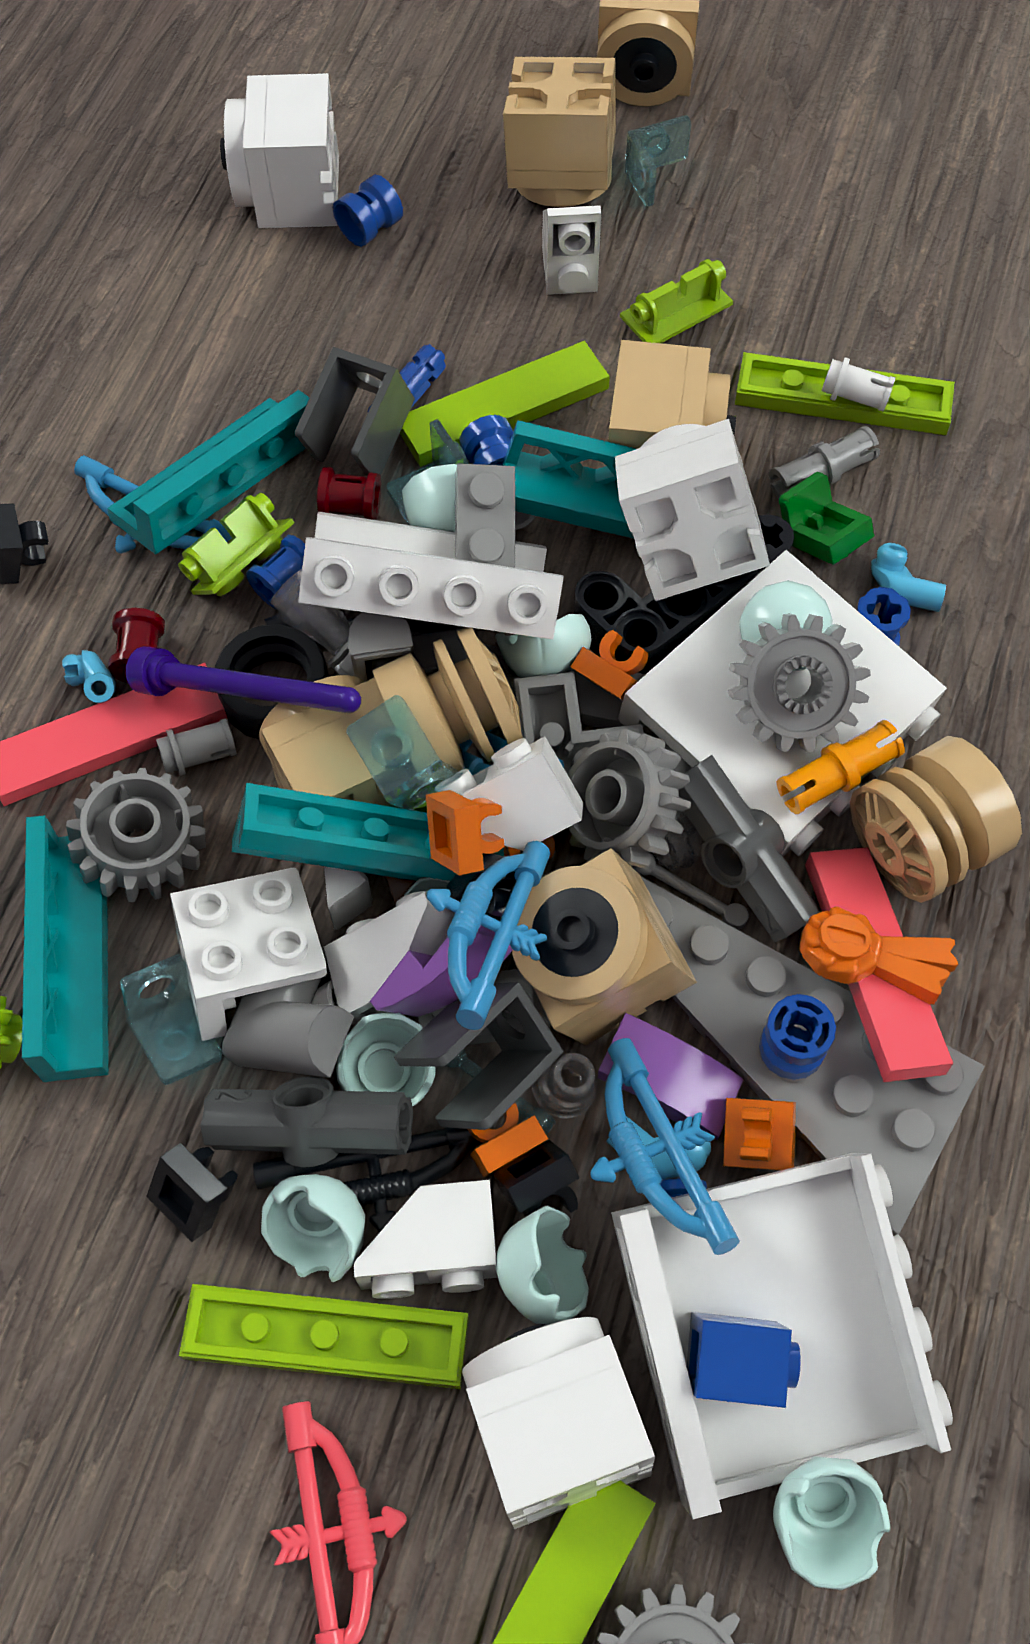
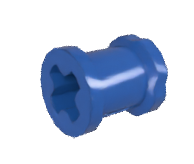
(278, 569)
(892, 614)

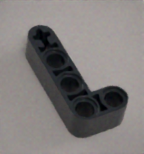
(654, 621)

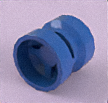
(368, 210)
(486, 440)
(791, 1050)

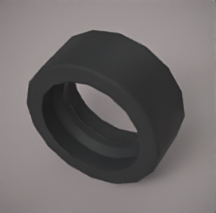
(260, 646)

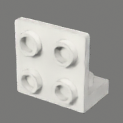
(244, 941)

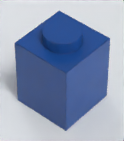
(741, 1359)

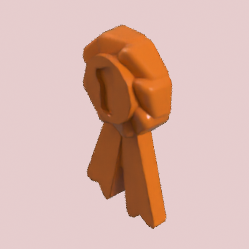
(849, 949)

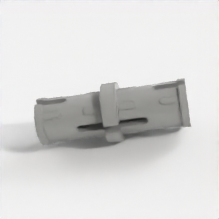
(829, 459)

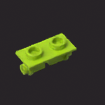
(678, 306)
(220, 562)

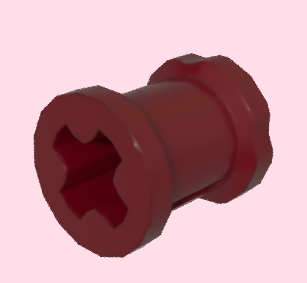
(349, 493)
(133, 629)

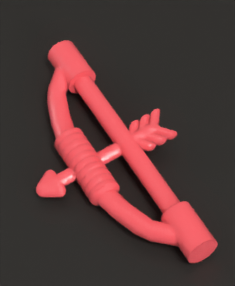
(356, 1530)

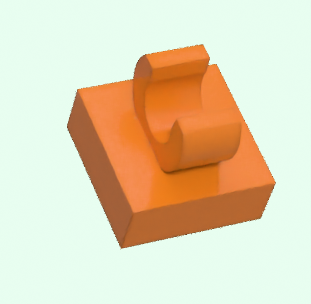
(606, 670)
(456, 831)
(759, 1134)
(506, 1142)

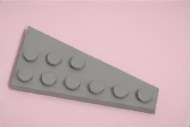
(843, 1102)

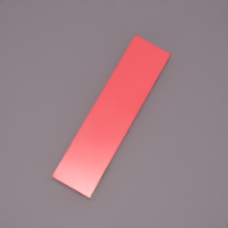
(98, 738)
(897, 1024)

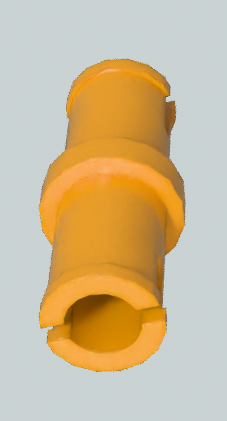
(840, 767)

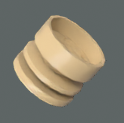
(457, 700)
(936, 818)

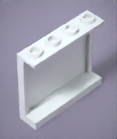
(416, 577)
(692, 712)
(830, 1270)

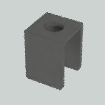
(331, 400)
(507, 1076)

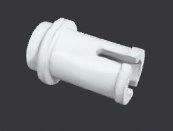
(857, 384)

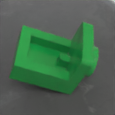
(822, 525)

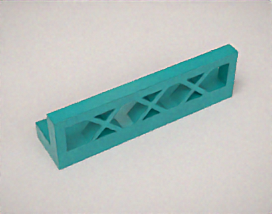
(211, 474)
(560, 486)
(335, 833)
(63, 962)

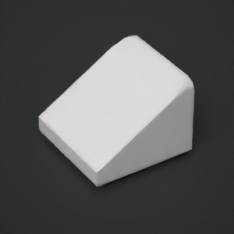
(347, 895)

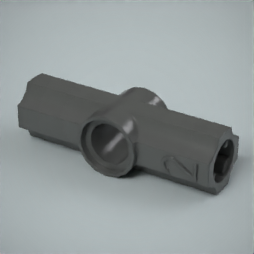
(745, 851)
(308, 1121)

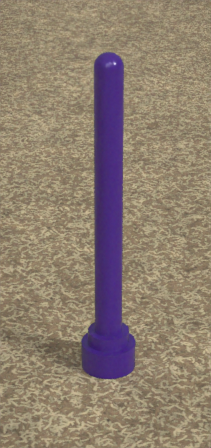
(158, 672)

